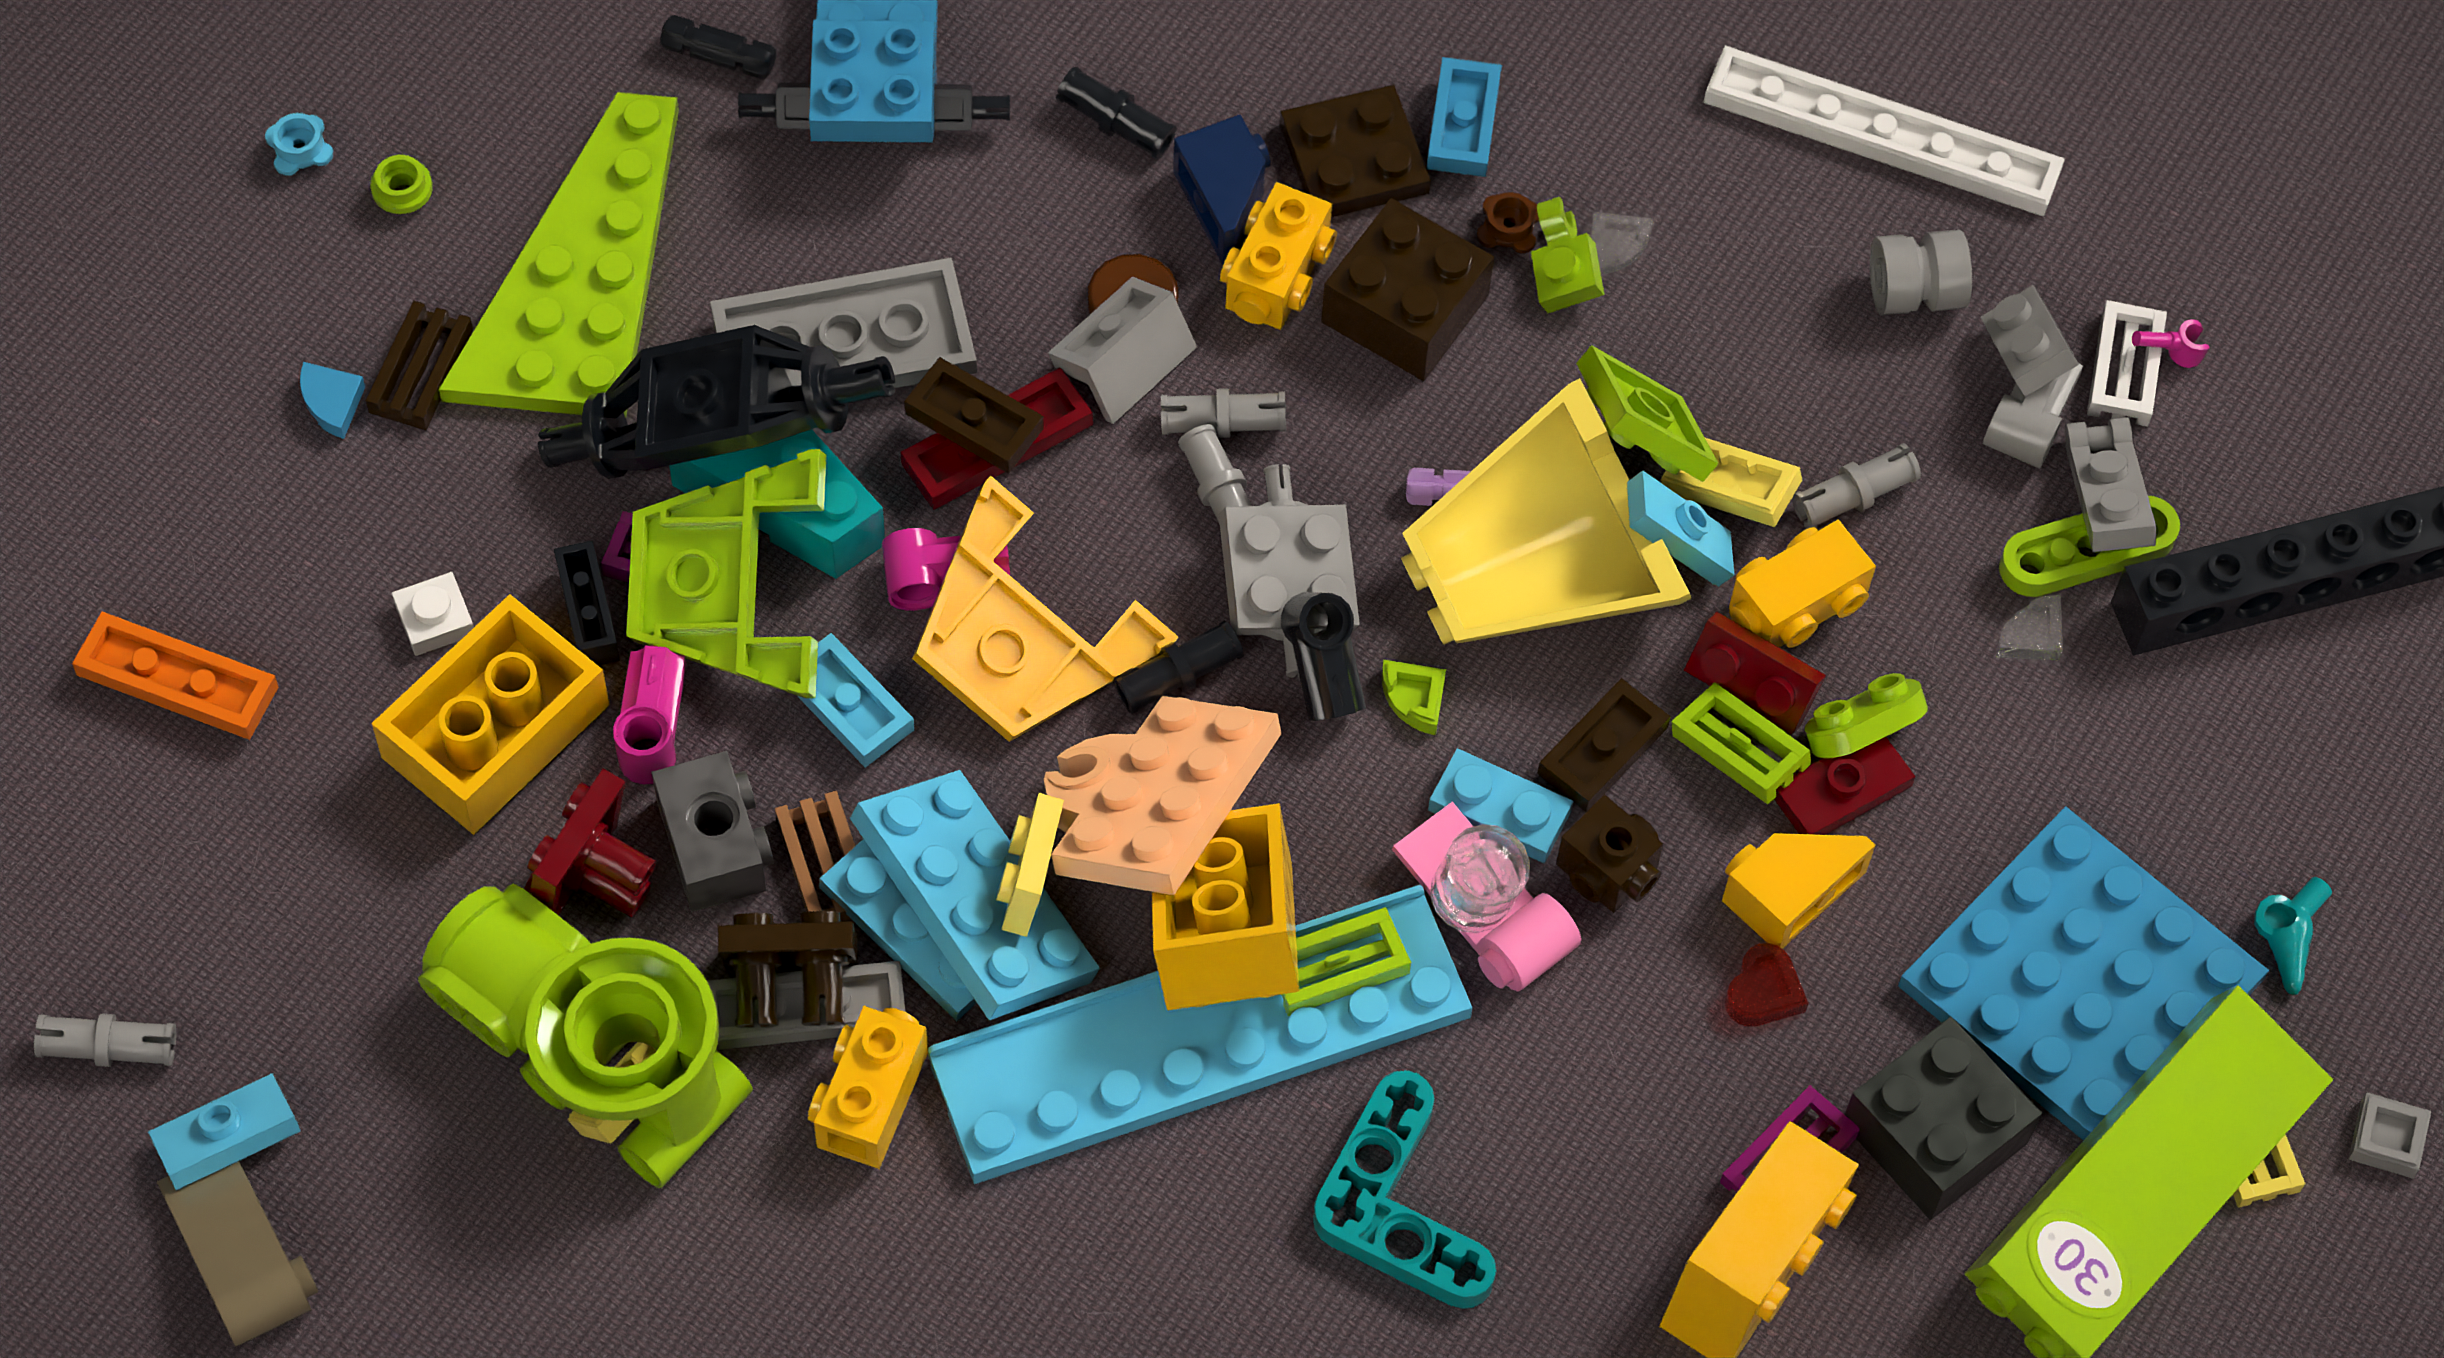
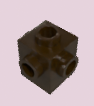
(1611, 855)

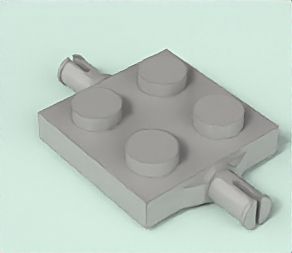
(1281, 553)

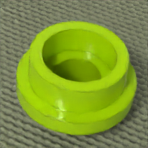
(401, 171)

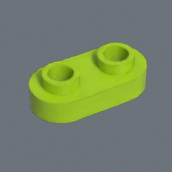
(1855, 723)

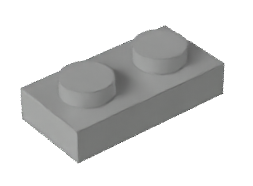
(2029, 340)

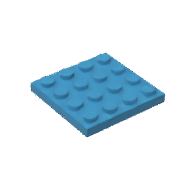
(2076, 971)

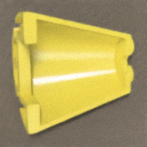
(1539, 534)

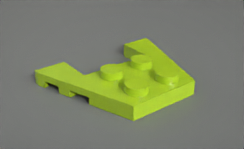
(699, 573)

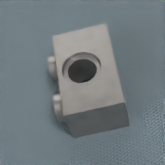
(720, 865)

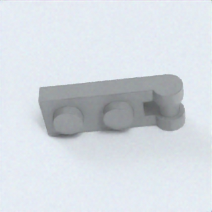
(2110, 485)

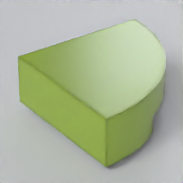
(1414, 693)

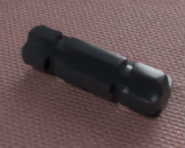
(718, 47)

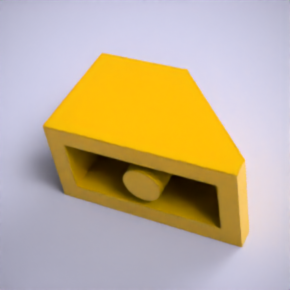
(1793, 880)

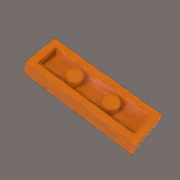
(175, 675)

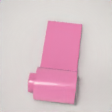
(1530, 937)

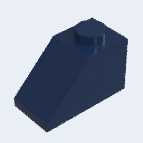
(1222, 178)

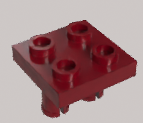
(589, 855)

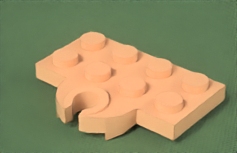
(1153, 799)

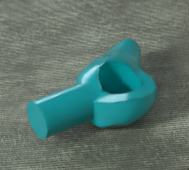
(2290, 929)

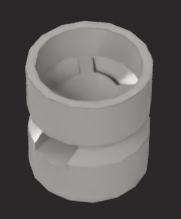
(1931, 272)

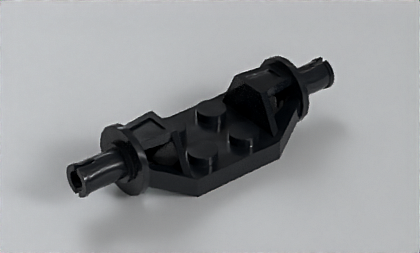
(713, 400)

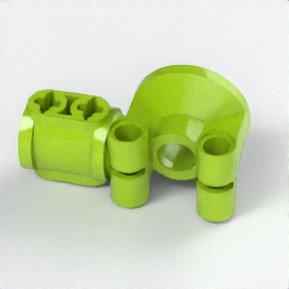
(542, 988)

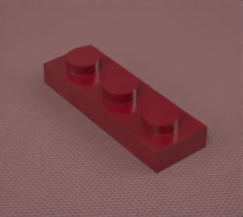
(948, 470)

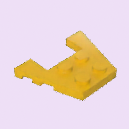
(1007, 648)

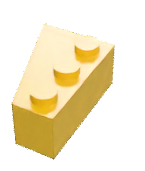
(1759, 1243)

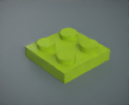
(1646, 415)

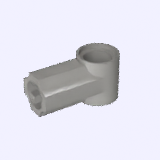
(2029, 424)

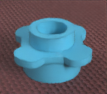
(294, 130)

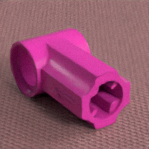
(918, 564)
(649, 712)

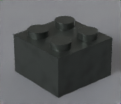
(1941, 1118)

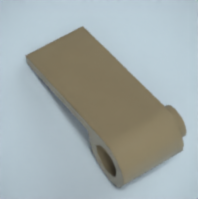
(239, 1253)

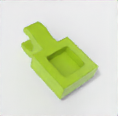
(1569, 266)

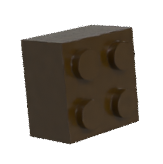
(1407, 289)

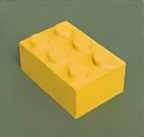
(491, 714)
(1232, 918)

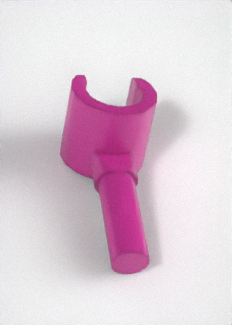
(2177, 343)

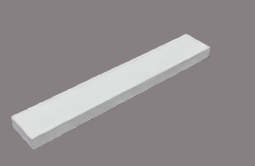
(1884, 130)

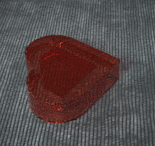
(1765, 988)

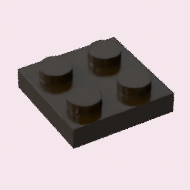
(1355, 150)

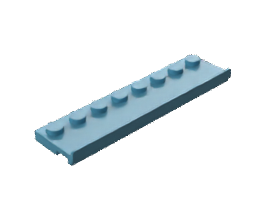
(1129, 1063)

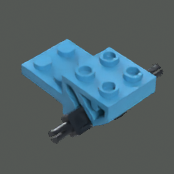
(874, 79)

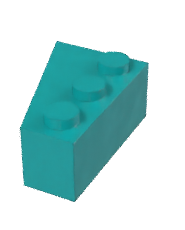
(826, 539)

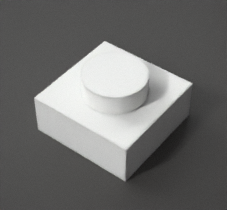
(433, 613)

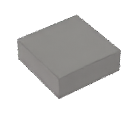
(2390, 1135)

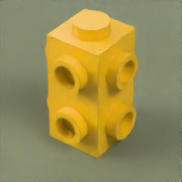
(1278, 256)
(1802, 586)
(870, 1086)

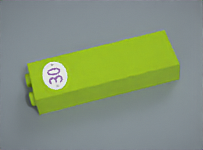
(2148, 1178)

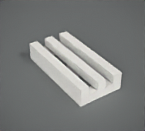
(2120, 404)

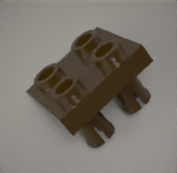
(759, 946)

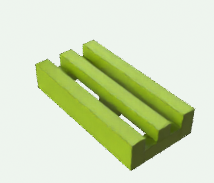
(1771, 773)
(1347, 983)

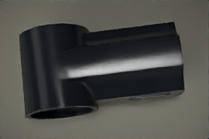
(1326, 662)

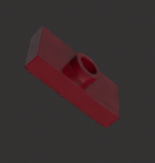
(1843, 788)

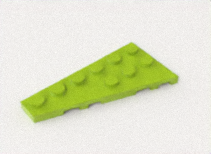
(581, 283)

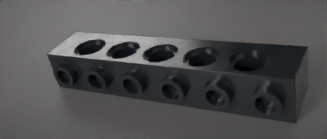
(2281, 572)

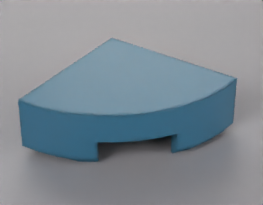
(331, 396)

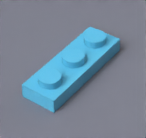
(882, 912)

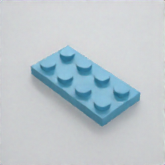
(949, 866)

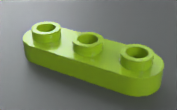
(2056, 554)

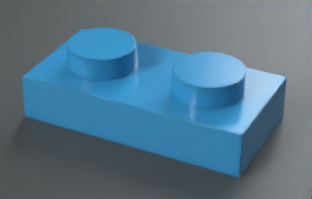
(1464, 117)

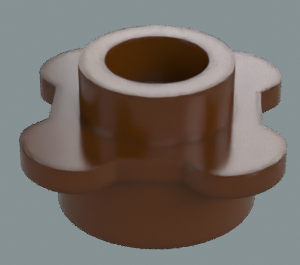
(1509, 208)

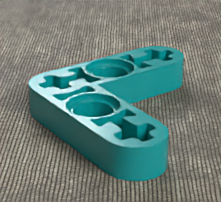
(1381, 1216)

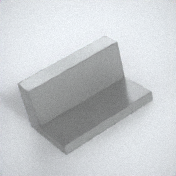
(1126, 346)

